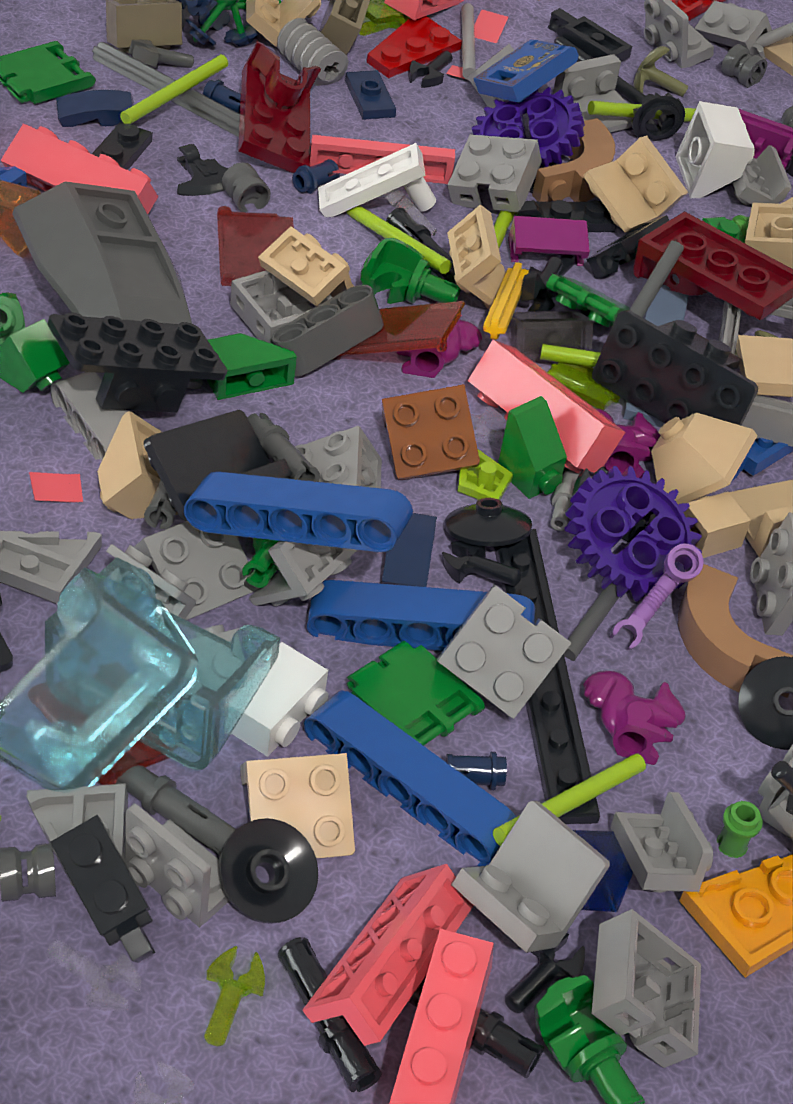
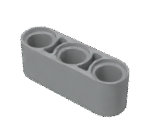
(84, 415)

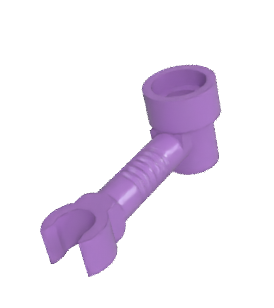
(693, 562)

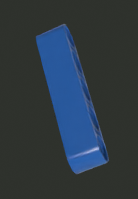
(299, 511)
(395, 613)
(411, 774)

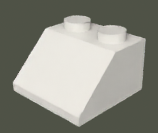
(713, 149)

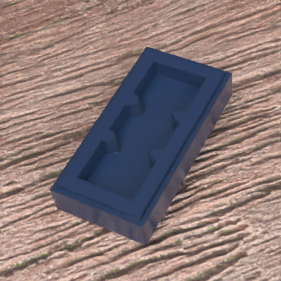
(370, 94)

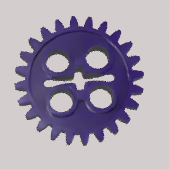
(552, 121)
(608, 509)

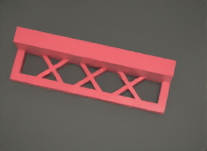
(357, 153)
(390, 954)

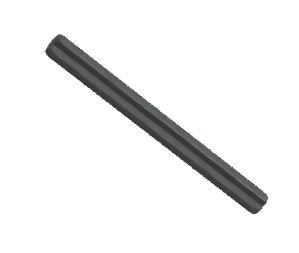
(155, 81)

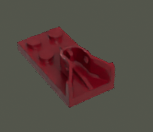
(275, 111)
(716, 265)

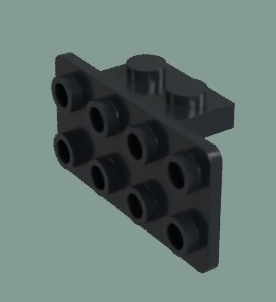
(141, 361)
(673, 371)
(207, 446)

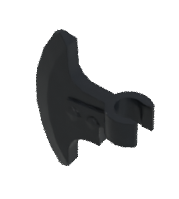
(205, 173)

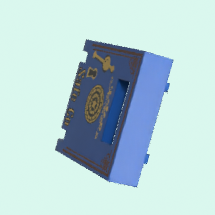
(529, 68)

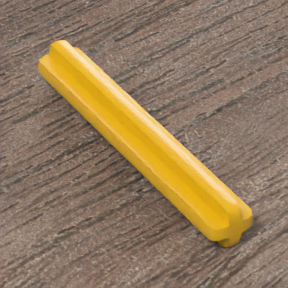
(505, 302)

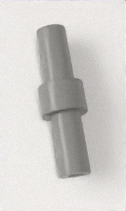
(561, 500)

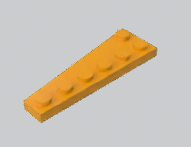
(748, 912)

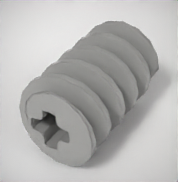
(308, 47)

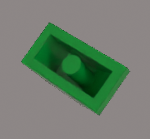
(32, 358)
(251, 366)
(533, 449)

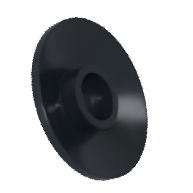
(488, 523)
(760, 702)
(287, 860)

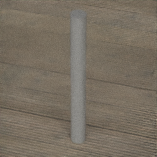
(468, 40)

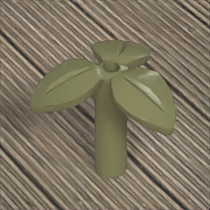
(648, 71)

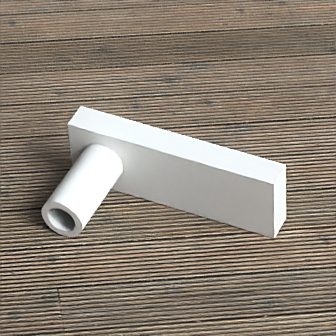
(377, 178)

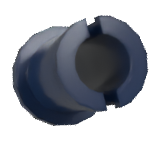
(218, 92)
(309, 178)
(481, 769)

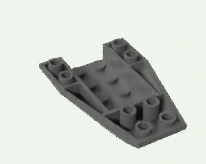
(103, 254)

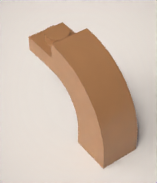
(567, 178)
(713, 635)

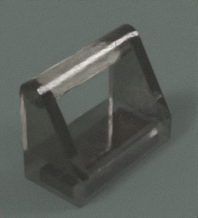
(558, 328)

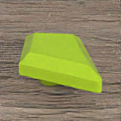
(485, 480)

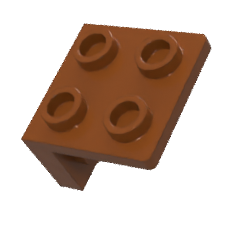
(430, 432)

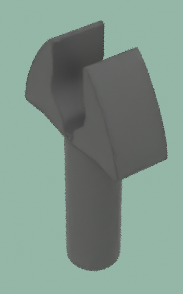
(147, 53)

